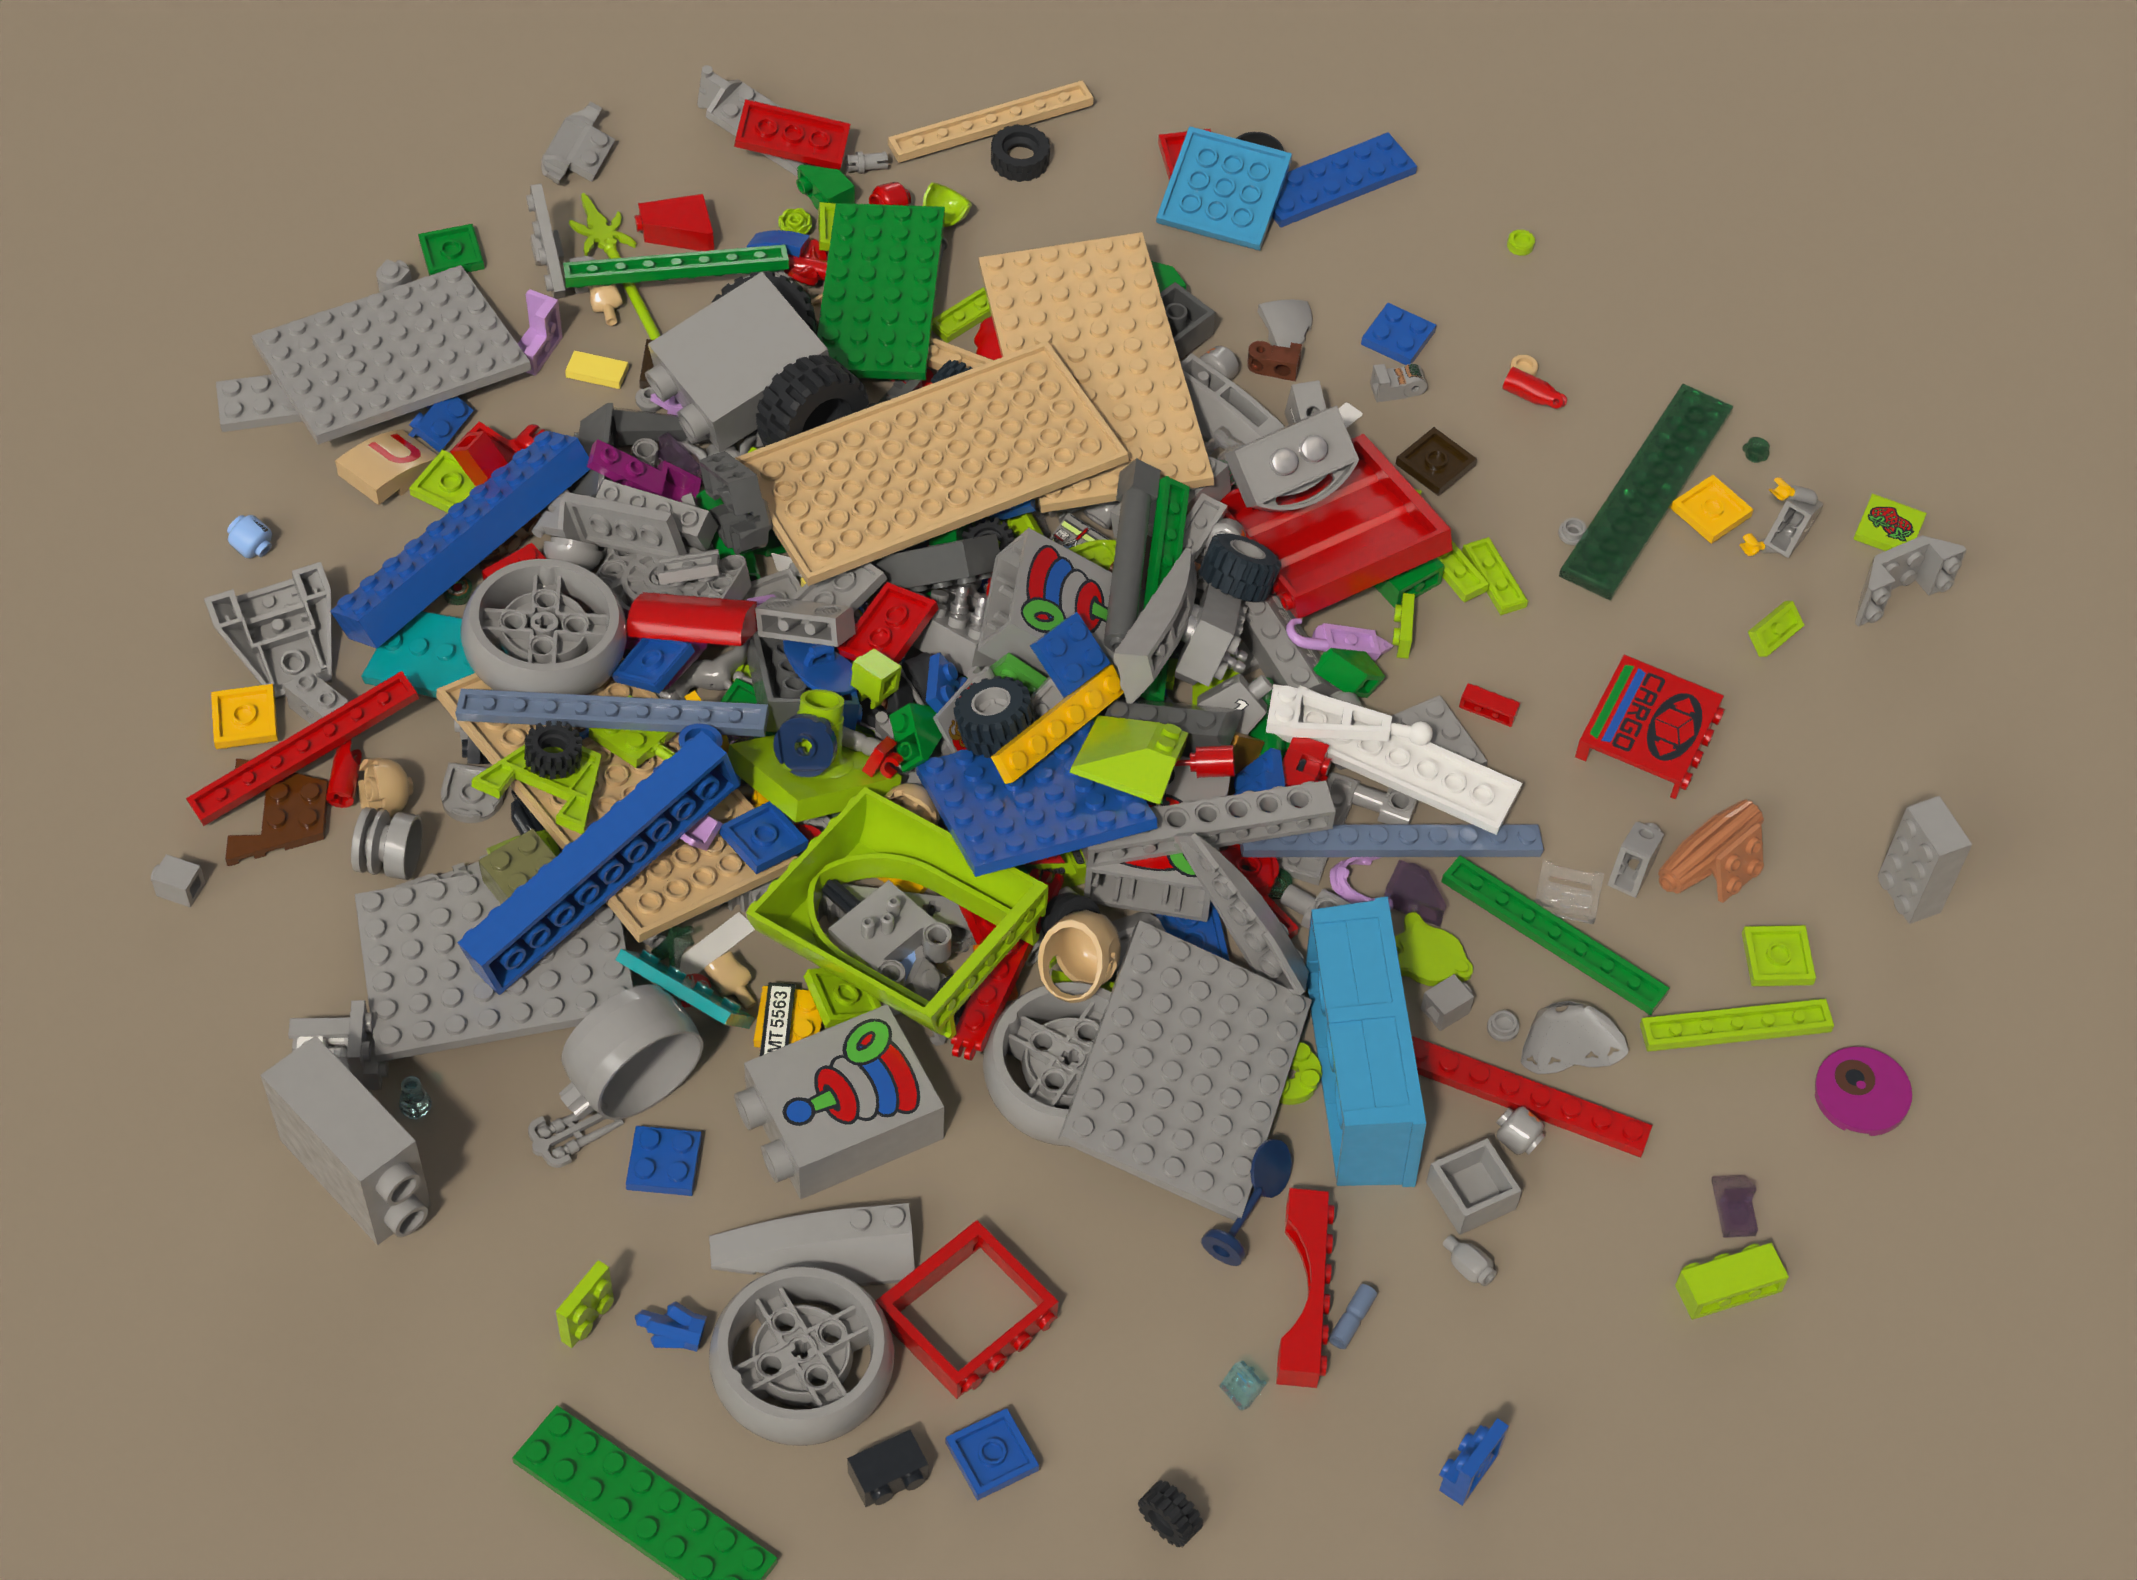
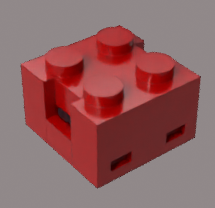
(1306, 762)

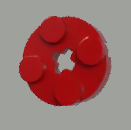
(1265, 868)

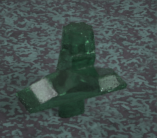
(674, 945)

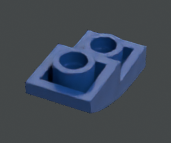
(794, 241)

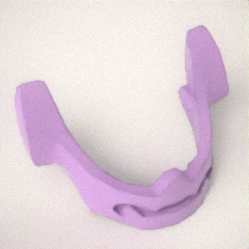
(1339, 882)

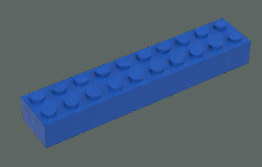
(461, 538)
(599, 862)

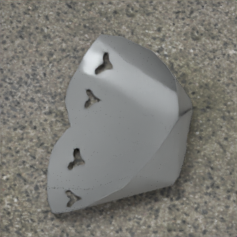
(1570, 1038)

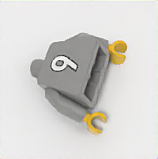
(1791, 524)

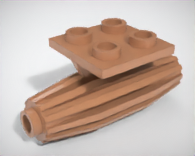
(1723, 846)

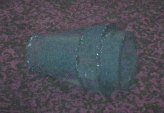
(414, 1099)

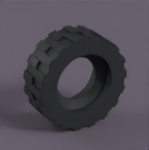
(1015, 168)

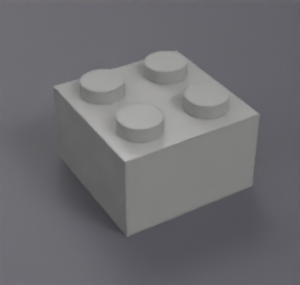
(1473, 1186)

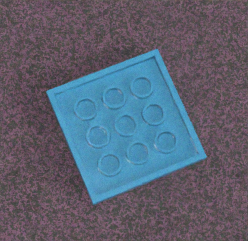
(1224, 188)

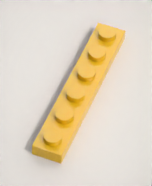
(1057, 725)

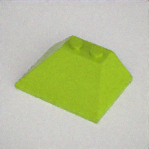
(1131, 755)

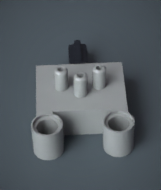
(885, 929)

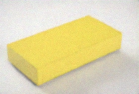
(596, 369)

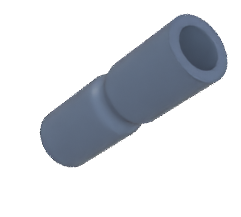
(1351, 1318)

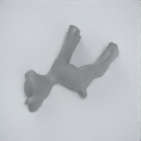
(708, 674)

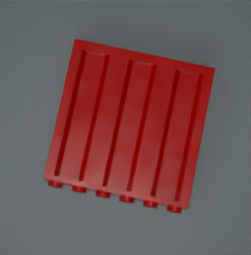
(1349, 539)

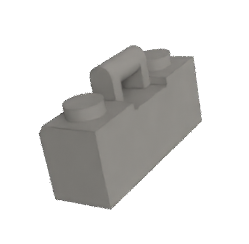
(805, 621)

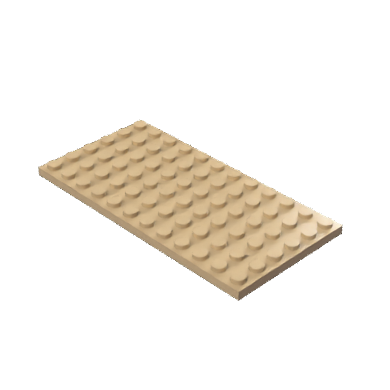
(1113, 335)
(931, 461)
(680, 879)

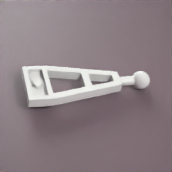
(1285, 712)

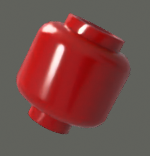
(890, 194)

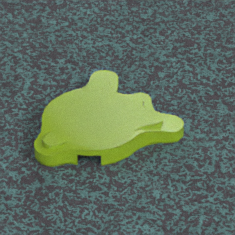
(1430, 953)

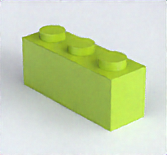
(1731, 1280)

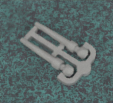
(561, 1154)

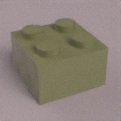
(514, 864)

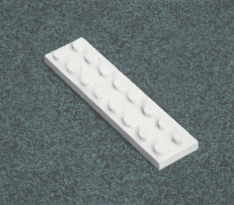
(1423, 773)

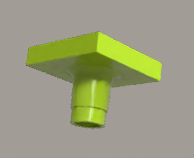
(808, 796)

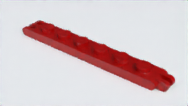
(992, 994)

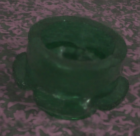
(1756, 449)

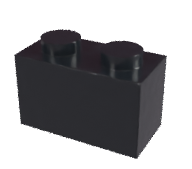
(888, 1469)

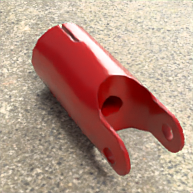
(1533, 389)
(344, 776)

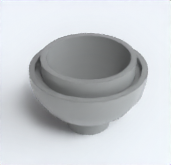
(573, 551)

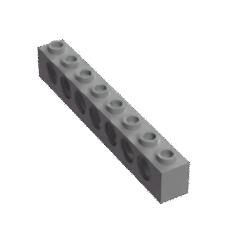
(1223, 828)

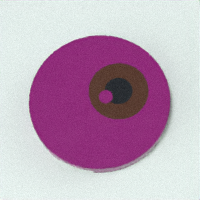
(1863, 1091)

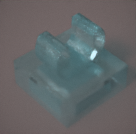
(1242, 1385)

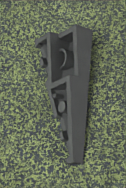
(638, 424)

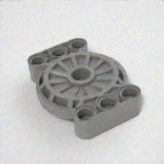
(634, 573)

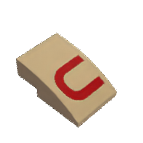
(384, 464)

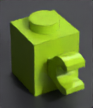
(875, 677)

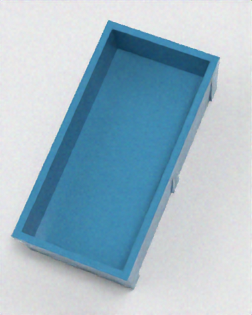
(1364, 1045)

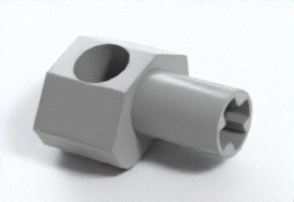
(1386, 804)
(1304, 902)

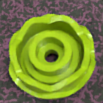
(795, 220)

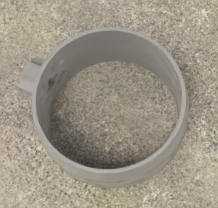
(629, 1054)

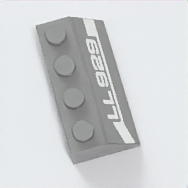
(1277, 655)

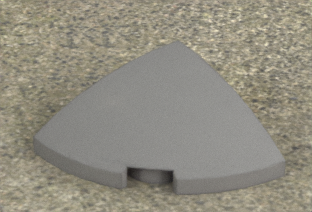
(1286, 321)

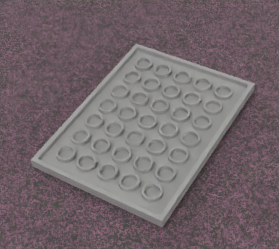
(390, 354)
(434, 1000)
(1185, 1070)

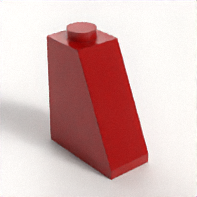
(676, 223)

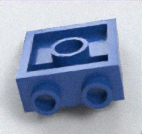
(1261, 774)
(1473, 1462)

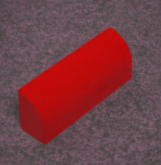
(692, 619)

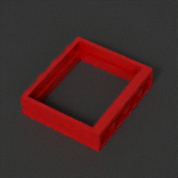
(936, 1268)

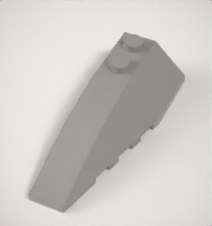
(1246, 915)
(861, 1243)

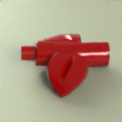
(809, 266)

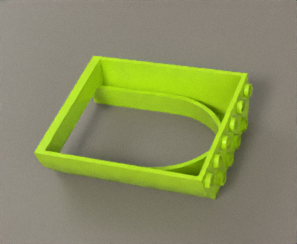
(888, 841)

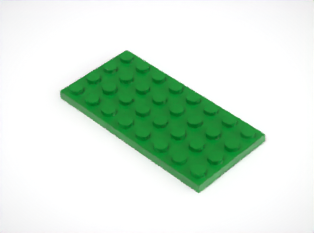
(882, 288)

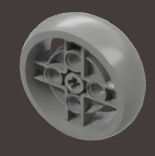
(544, 623)
(1019, 1033)
(771, 1302)

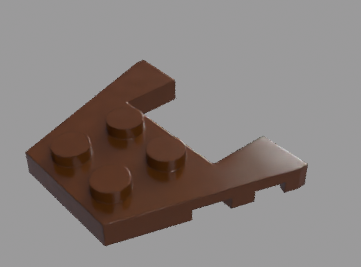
(291, 818)

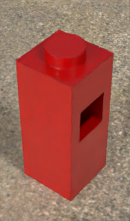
(478, 456)

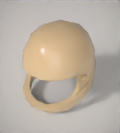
(1085, 950)

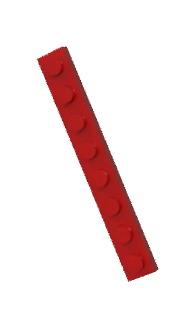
(302, 748)
(1543, 1101)

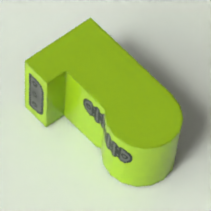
(1073, 869)

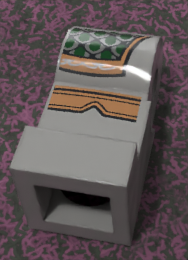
(1397, 382)

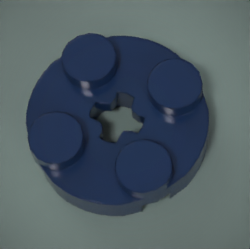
(817, 732)

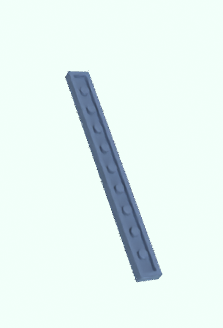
(610, 712)
(1403, 842)

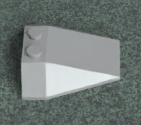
(279, 627)

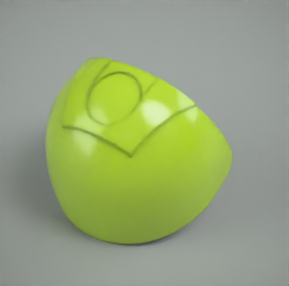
(955, 204)

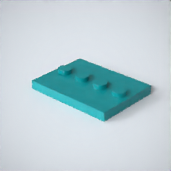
(425, 651)
(678, 984)

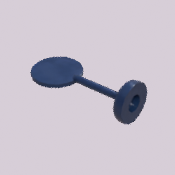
(1269, 1177)

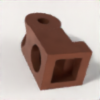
(1274, 360)

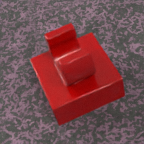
(881, 757)

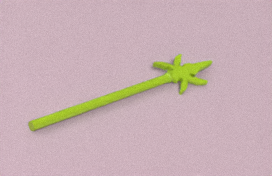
(606, 238)

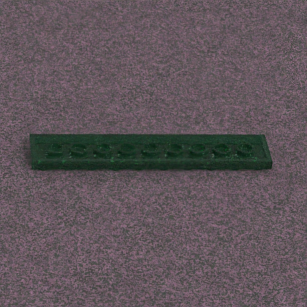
(1645, 492)

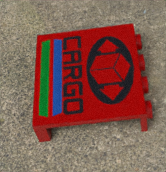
(1653, 722)

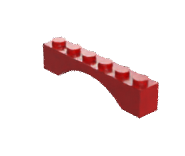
(1300, 1348)

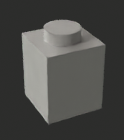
(177, 880)
(1447, 1002)

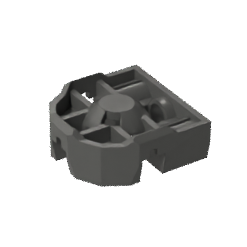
(741, 494)

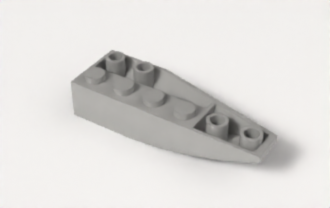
(1225, 404)
(1157, 629)

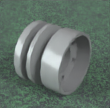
(386, 843)

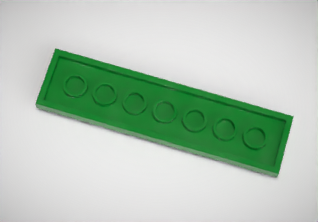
(638, 1504)

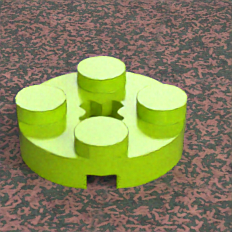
(1305, 1079)

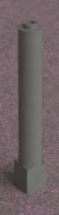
(1136, 491)

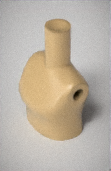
(605, 300)
(730, 978)

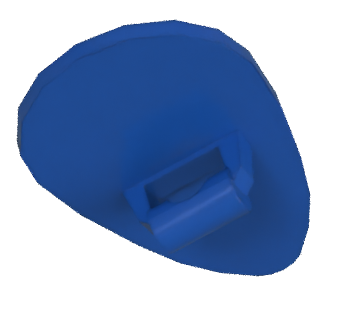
(820, 666)

